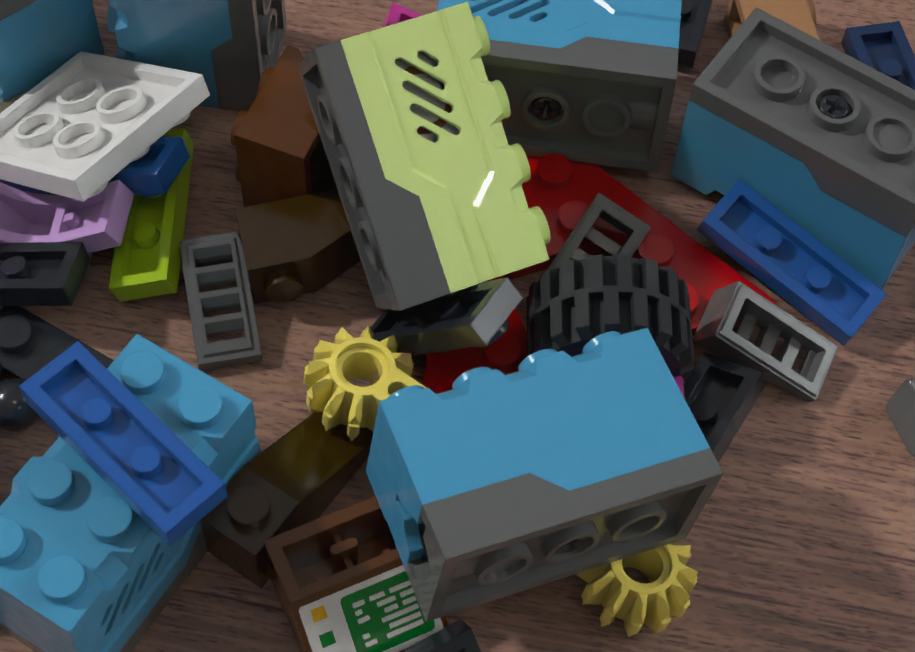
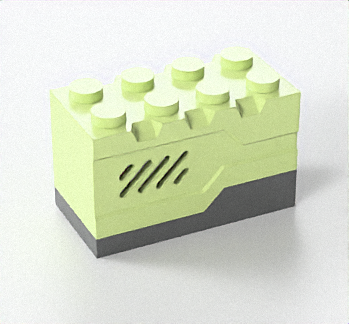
(424, 157)

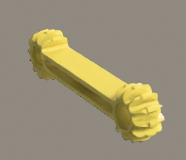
(390, 371)

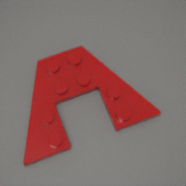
(564, 193)

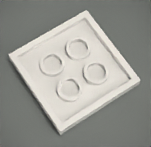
(92, 122)

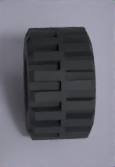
(607, 296)

